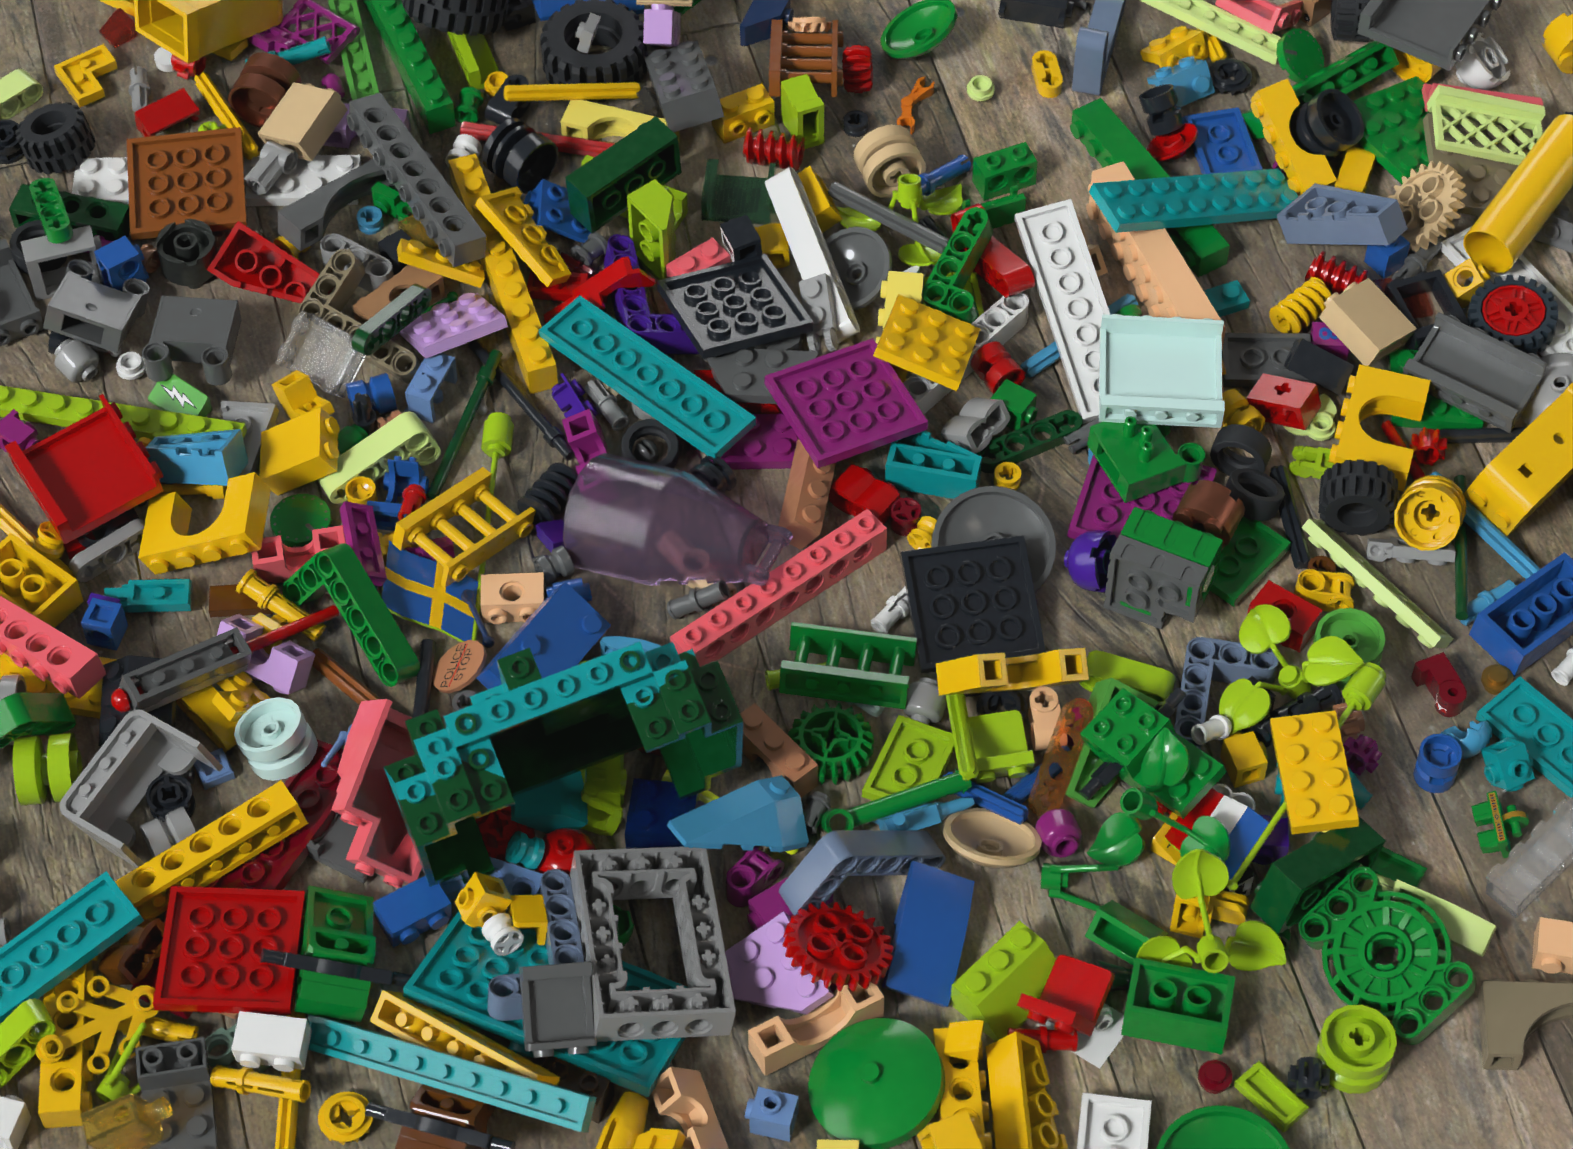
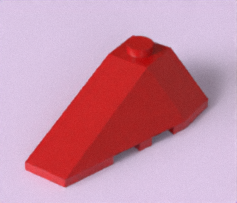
(261, 266)

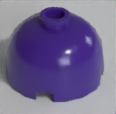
(1089, 559)

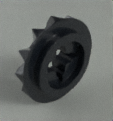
(1230, 68)
(1011, 700)

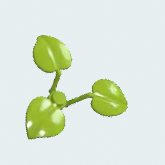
(909, 194)
(1264, 627)
(1254, 944)

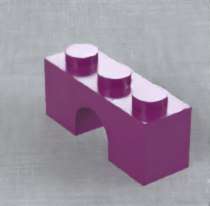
(584, 437)

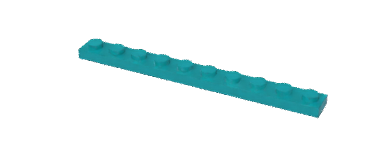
(452, 1073)

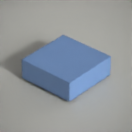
(210, 777)

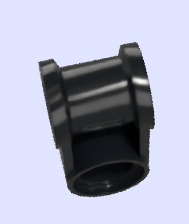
(499, 109)

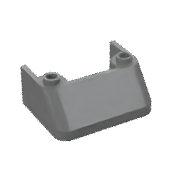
(120, 777)

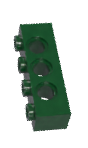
(103, 216)

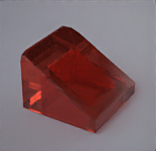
(118, 29)

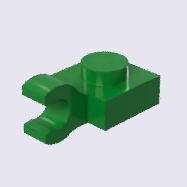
(389, 201)

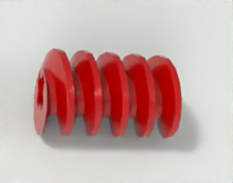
(773, 150)
(1334, 277)

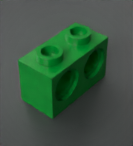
(1004, 168)

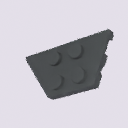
(744, 370)

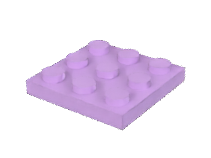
(453, 324)

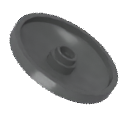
(997, 514)

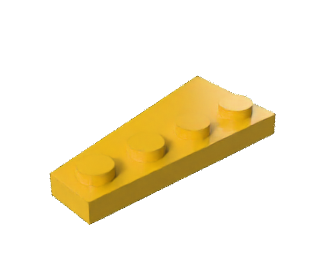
(518, 228)

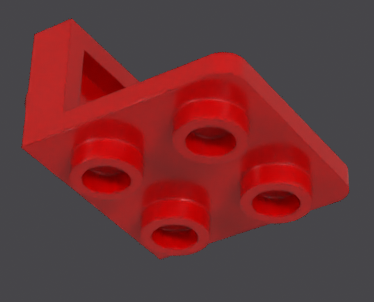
(1070, 997)

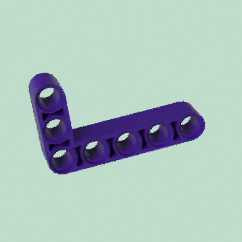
(633, 310)

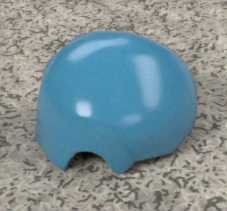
(1473, 739)

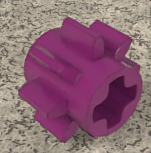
(1361, 754)

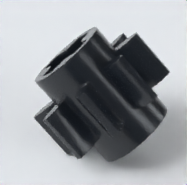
(1309, 1078)

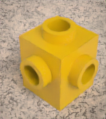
(482, 899)

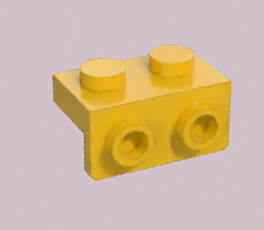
(1175, 46)

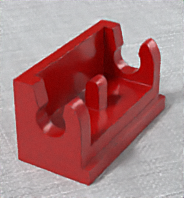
(166, 113)

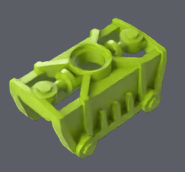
(604, 795)

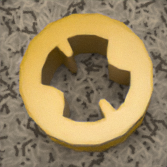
(1010, 469)

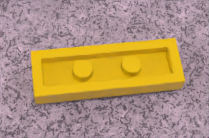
(431, 260)

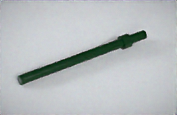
(485, 379)
(1461, 565)

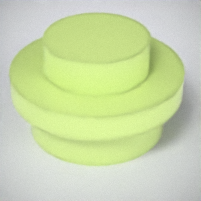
(980, 88)

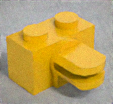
(1224, 907)

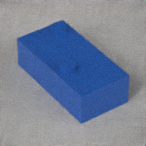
(1529, 617)
(557, 635)

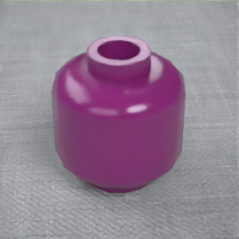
(1059, 832)

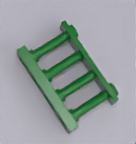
(847, 684)

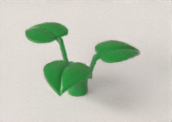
(1119, 836)

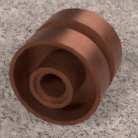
(261, 87)

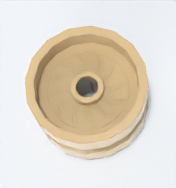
(886, 156)

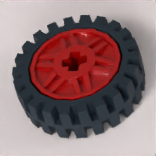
(1515, 312)

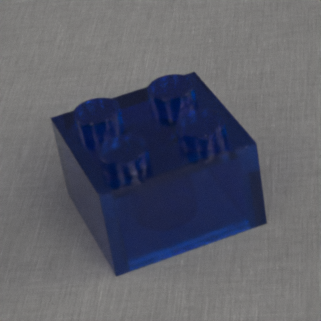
(650, 810)

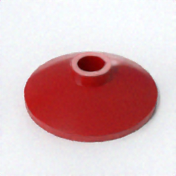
(1173, 144)

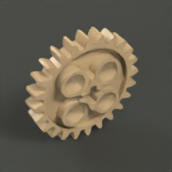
(1429, 203)

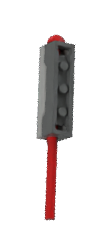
(201, 665)

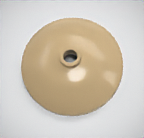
(991, 839)

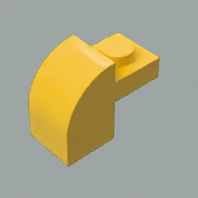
(299, 395)

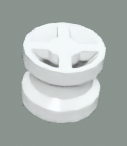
(502, 934)

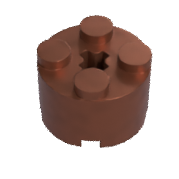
(1210, 510)

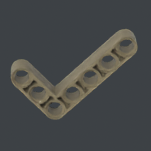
(331, 306)

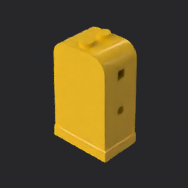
(203, 26)
(1527, 468)

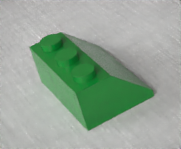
(1178, 1005)

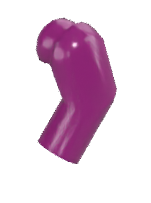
(334, 82)

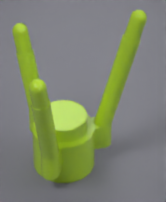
(114, 1083)

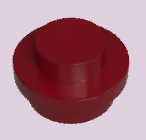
(1214, 1076)

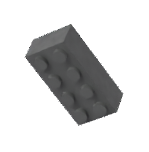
(683, 86)

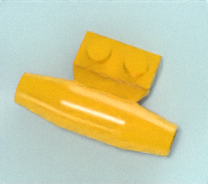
(627, 1127)

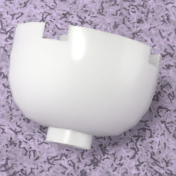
(1483, 64)

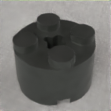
(186, 252)

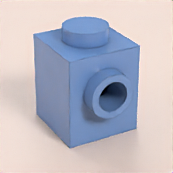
(772, 1113)

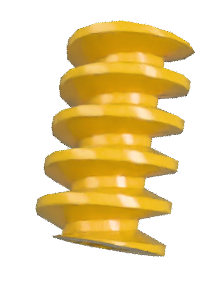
(1300, 307)

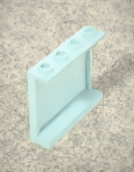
(1161, 370)

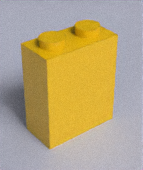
(299, 451)

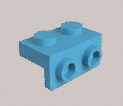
(1189, 78)

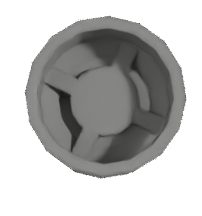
(163, 835)

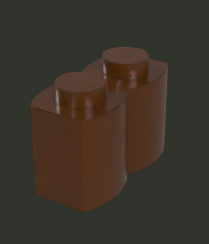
(134, 955)

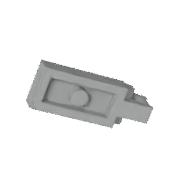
(1397, 548)

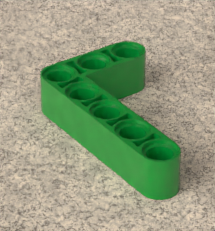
(372, 624)
(33, 716)

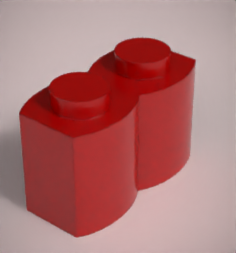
(860, 491)

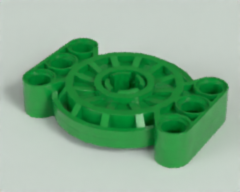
(1380, 922)

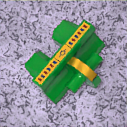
(1492, 812)

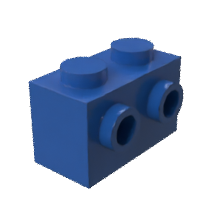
(412, 911)

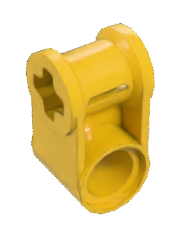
(1324, 589)

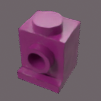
(15, 430)

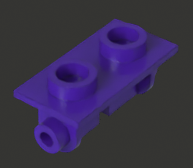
(570, 394)

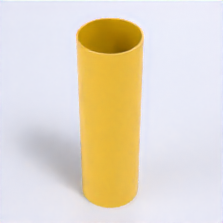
(1524, 200)

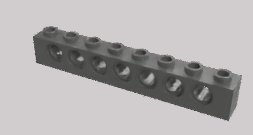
(417, 180)

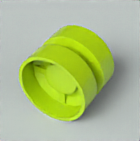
(36, 769)

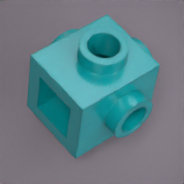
(1508, 764)

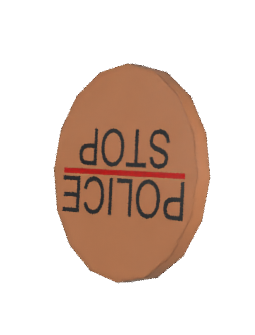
(459, 666)

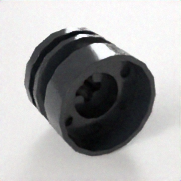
(520, 155)

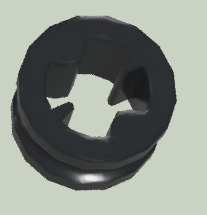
(855, 130)

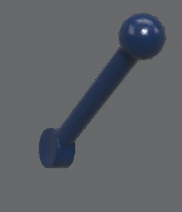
(467, 597)

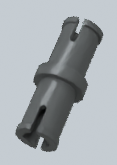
(698, 599)

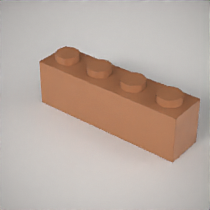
(805, 498)

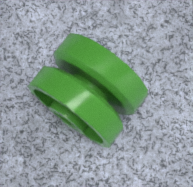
(1358, 630)

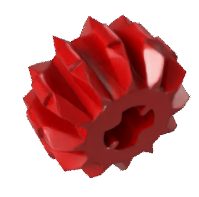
(857, 68)

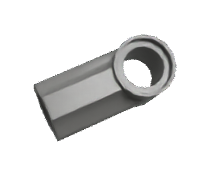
(273, 162)

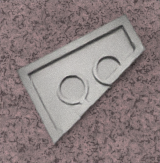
(257, 419)

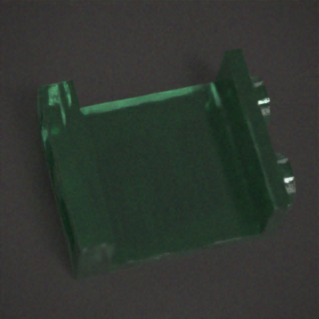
(735, 196)

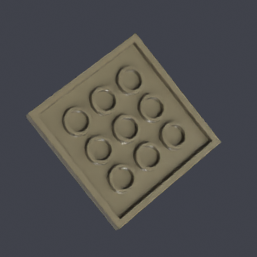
(1481, 176)

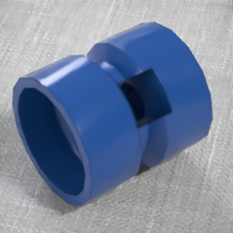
(379, 390)
(1437, 763)

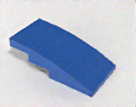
(929, 934)

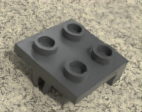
(334, 846)

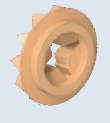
(809, 24)

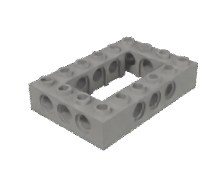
(652, 873)

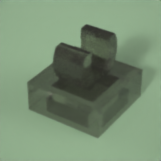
(648, 104)

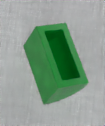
(1121, 930)

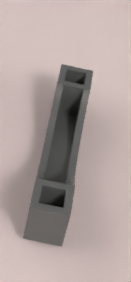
(307, 218)

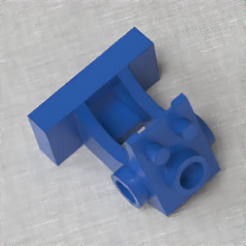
(400, 476)

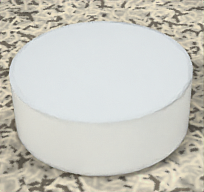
(163, 60)

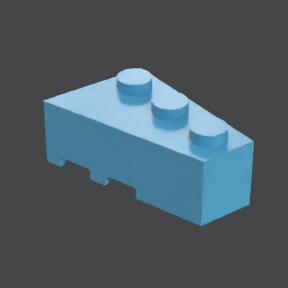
(199, 457)

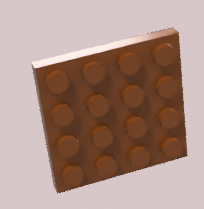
(186, 178)

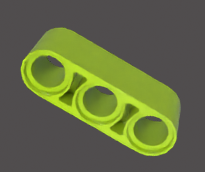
(1140, 676)
(20, 1036)

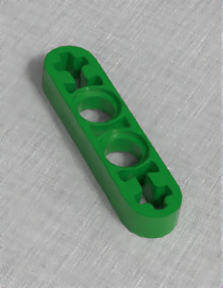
(51, 210)

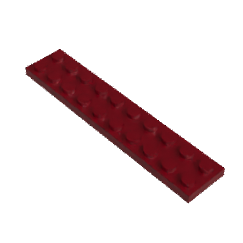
(273, 868)

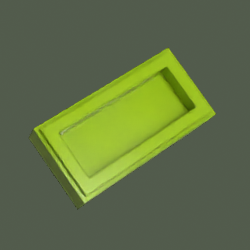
(1271, 1096)

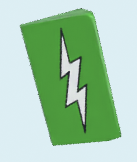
(180, 397)

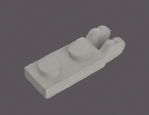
(819, 304)

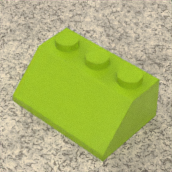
(652, 226)
(996, 981)

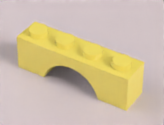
(597, 121)

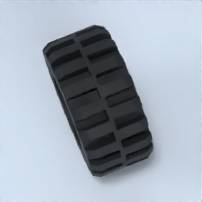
(459, 16)
(617, 30)

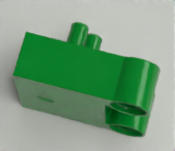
(1141, 459)

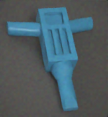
(923, 815)

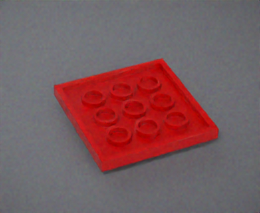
(216, 948)

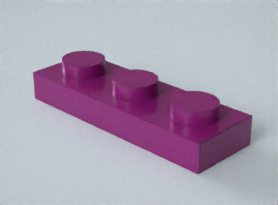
(363, 538)

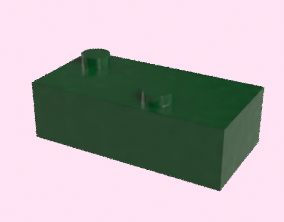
(601, 185)
(1312, 871)

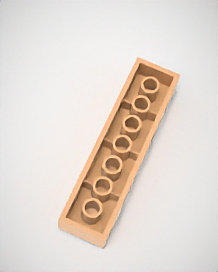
(1152, 262)

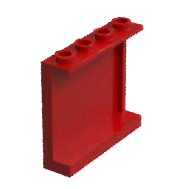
(88, 472)

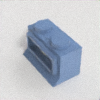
(425, 385)

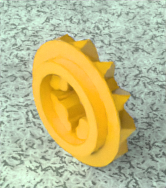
(329, 1116)

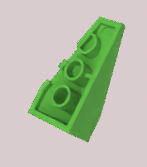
(1088, 761)

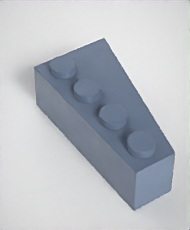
(1341, 218)

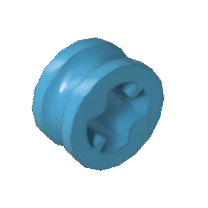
(367, 213)

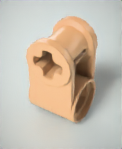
(1044, 718)

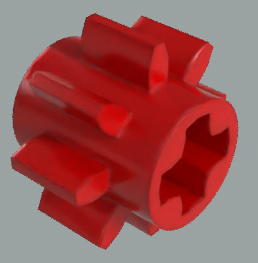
(186, 70)
(1428, 446)

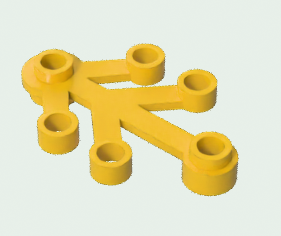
(104, 1021)

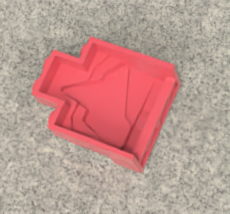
(366, 798)

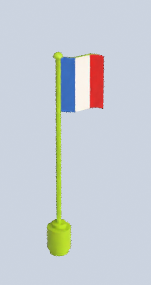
(1244, 825)

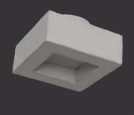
(586, 32)

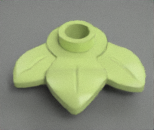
(1322, 419)

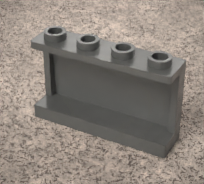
(1477, 372)

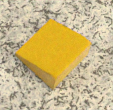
(964, 1039)

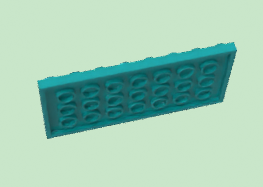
(457, 980)

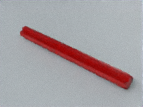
(564, 143)

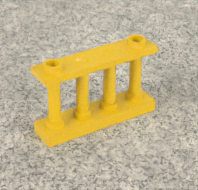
(456, 502)

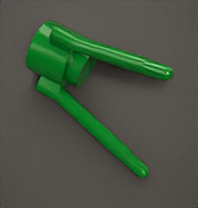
(1056, 877)

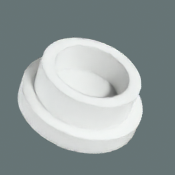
(130, 366)

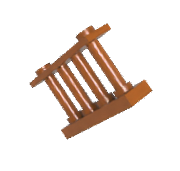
(780, 51)

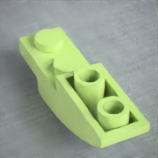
(1462, 926)

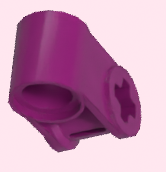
(756, 872)

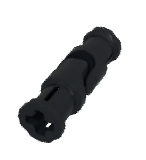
(1304, 704)

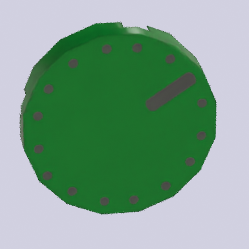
(1299, 54)
(297, 517)

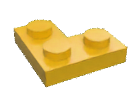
(81, 71)
(237, 696)

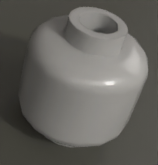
(76, 360)
(924, 702)

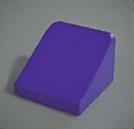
(551, 533)

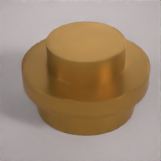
(1496, 678)

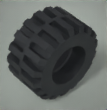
(1345, 20)
(55, 137)
(1358, 497)

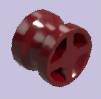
(906, 508)

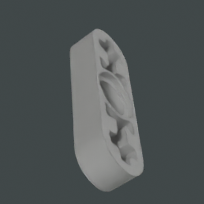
(95, 559)

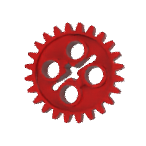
(838, 946)

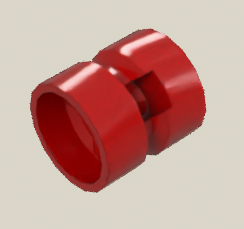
(995, 365)

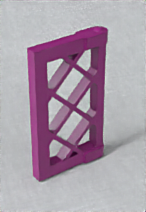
(338, 43)

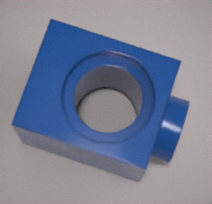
(104, 624)

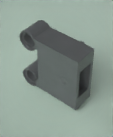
(93, 310)
(193, 332)

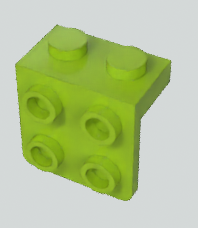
(1000, 746)

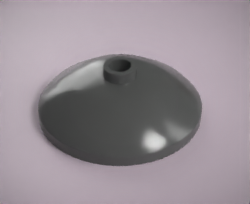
(857, 252)

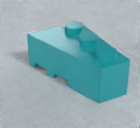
(931, 466)

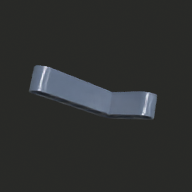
(1096, 46)
(1216, 666)
(856, 854)
(561, 941)

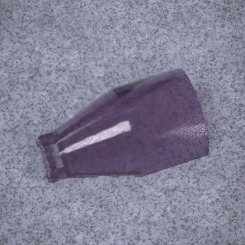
(664, 526)

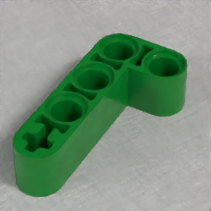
(973, 233)

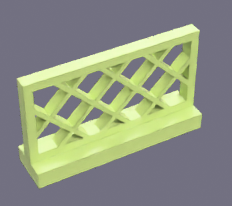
(1488, 110)

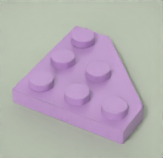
(765, 975)

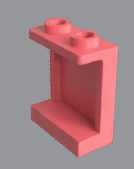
(1264, 13)

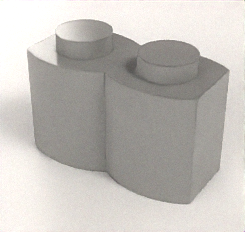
(976, 424)

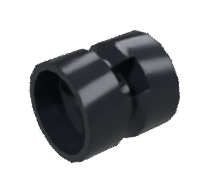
(1162, 109)

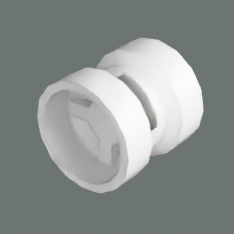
(464, 146)

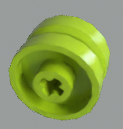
(1357, 1048)

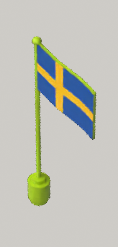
(414, 581)

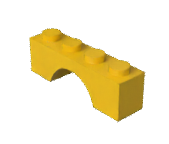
(1274, 109)

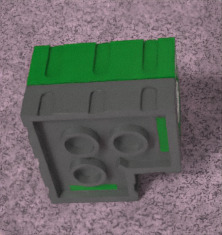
(1160, 569)

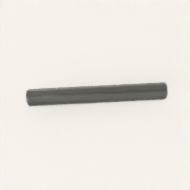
(888, 217)

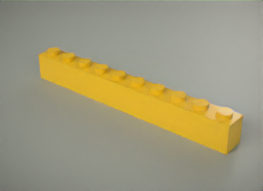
(506, 282)

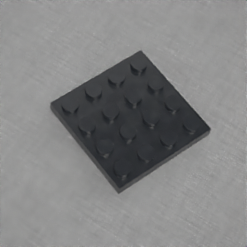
(734, 306)
(972, 601)

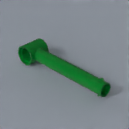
(898, 801)

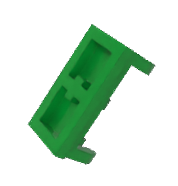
(1003, 210)

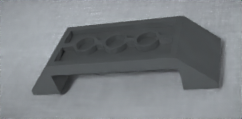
(183, 1077)

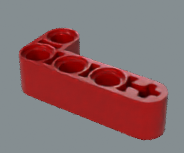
(999, 264)

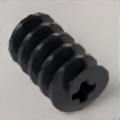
(549, 492)

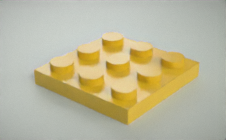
(927, 342)

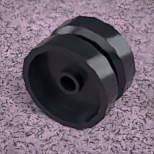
(1327, 124)

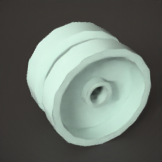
(276, 738)

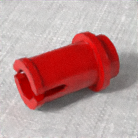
(413, 498)

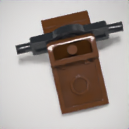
(441, 1122)

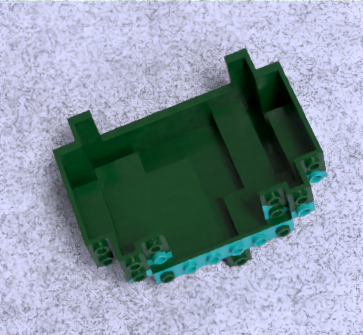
(551, 728)

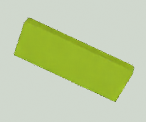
(473, 58)

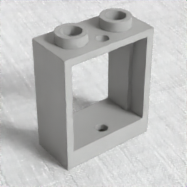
(41, 250)

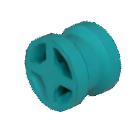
(525, 850)

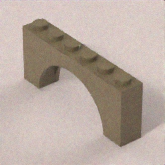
(1513, 1012)

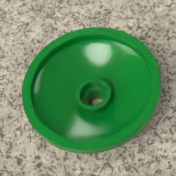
(919, 29)

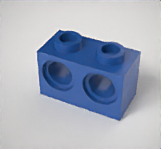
(120, 262)

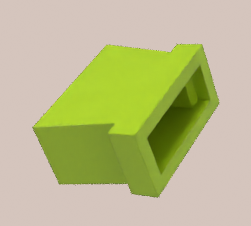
(802, 110)

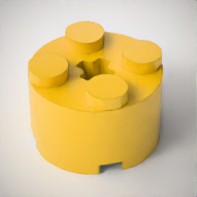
(1559, 42)

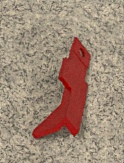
(617, 275)

